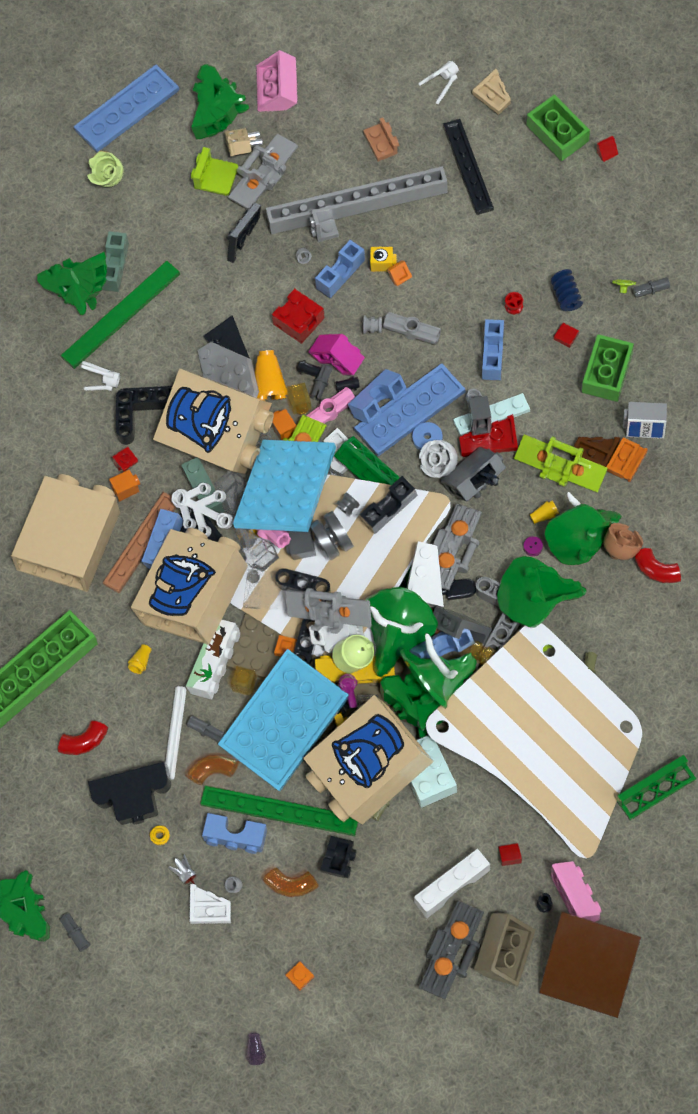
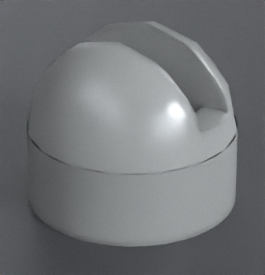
(303, 260)
(472, 393)
(231, 887)

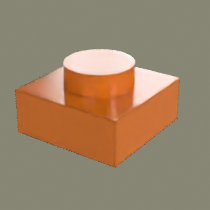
(399, 273)
(283, 644)
(299, 976)

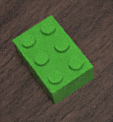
(558, 127)
(607, 368)

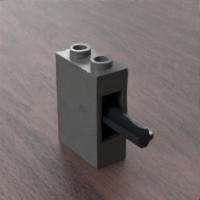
(474, 474)

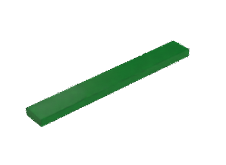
(120, 314)
(277, 810)

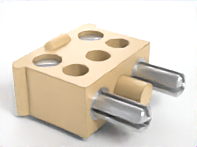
(240, 141)

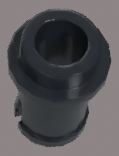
(307, 368)
(352, 383)
(544, 907)

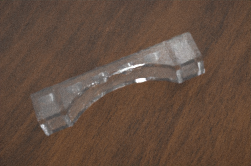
(257, 550)

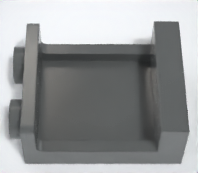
(454, 624)

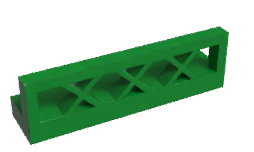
(364, 469)
(652, 781)

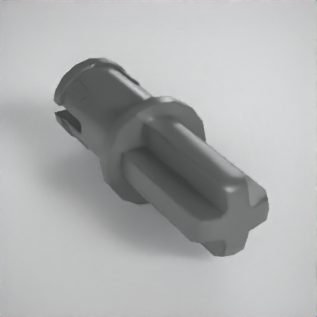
(651, 287)
(321, 382)
(205, 729)
(74, 932)

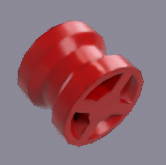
(516, 299)

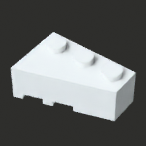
(425, 575)

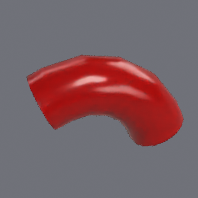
(656, 570)
(85, 742)

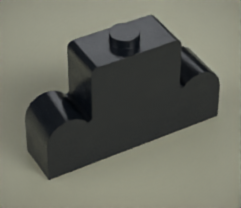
(132, 792)

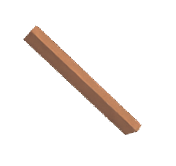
(136, 548)

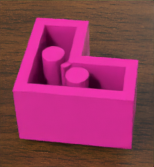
(338, 351)

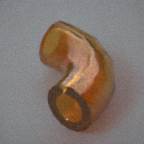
(212, 765)
(288, 885)

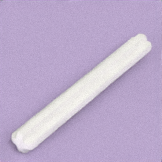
(175, 729)

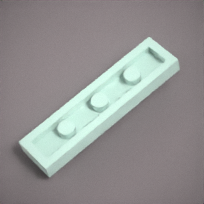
(499, 411)

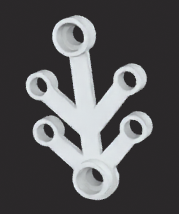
(199, 508)

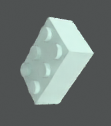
(436, 780)

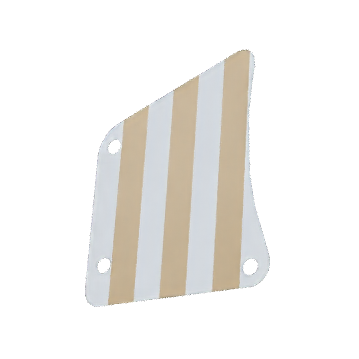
(370, 566)
(545, 734)

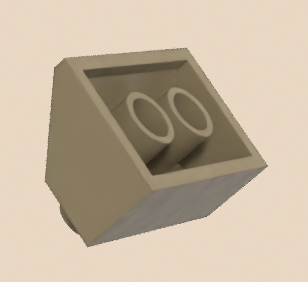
(504, 949)

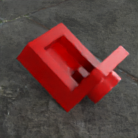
(124, 459)

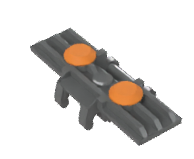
(445, 947)

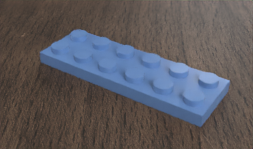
(126, 108)
(410, 409)

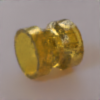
(481, 652)

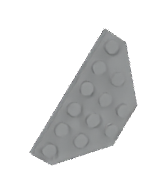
(228, 368)

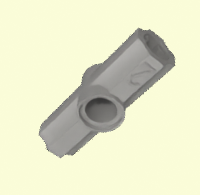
(422, 332)

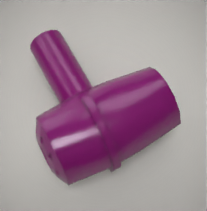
(347, 684)

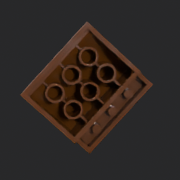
(590, 965)

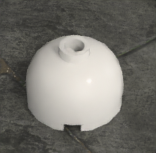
(438, 458)

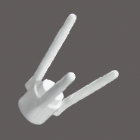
(447, 71)
(110, 378)

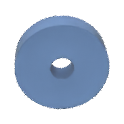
(426, 429)

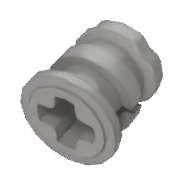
(372, 324)

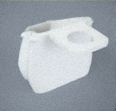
(329, 639)

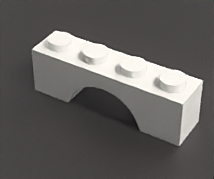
(463, 873)

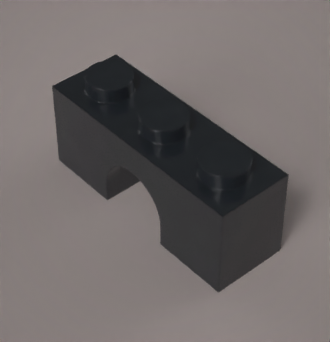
(380, 513)

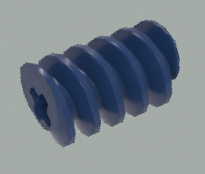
(566, 291)

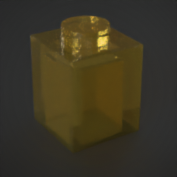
(299, 398)
(243, 681)

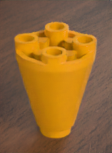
(269, 376)

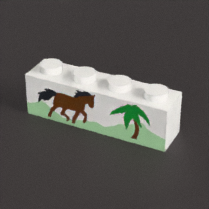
(213, 660)

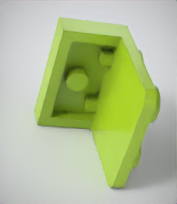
(213, 174)

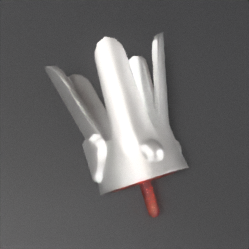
(185, 873)

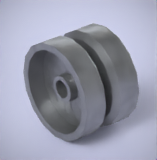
(331, 535)

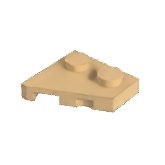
(493, 93)

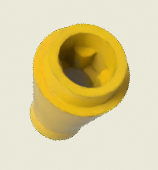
(544, 512)
(139, 660)

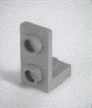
(322, 230)

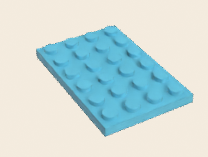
(285, 485)
(283, 720)

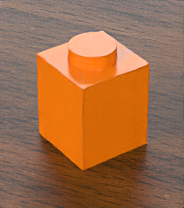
(283, 424)
(125, 485)

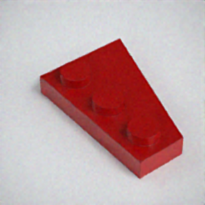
(501, 438)

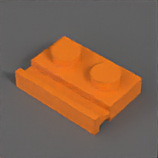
(626, 459)

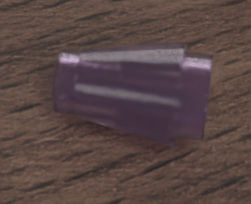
(255, 1050)

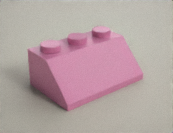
(276, 82)
(574, 892)

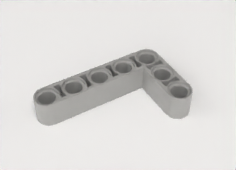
(502, 626)

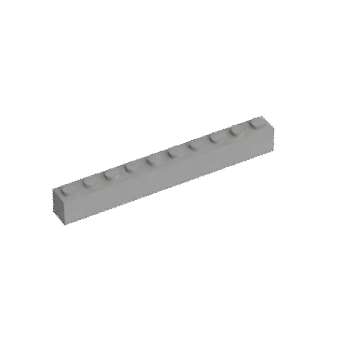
(358, 199)

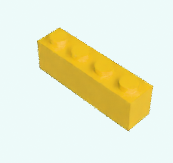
(327, 667)

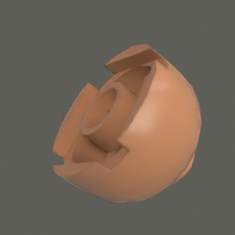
(621, 542)

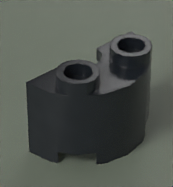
(338, 857)

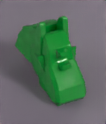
(217, 103)
(76, 281)
(406, 700)
(19, 893)

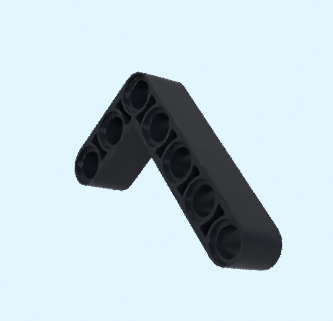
(135, 404)
(292, 584)

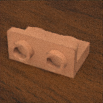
(381, 140)

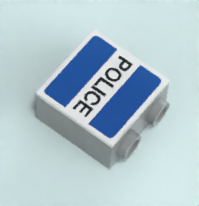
(645, 419)

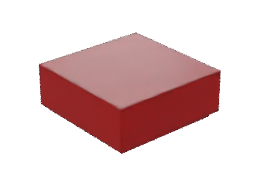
(566, 335)

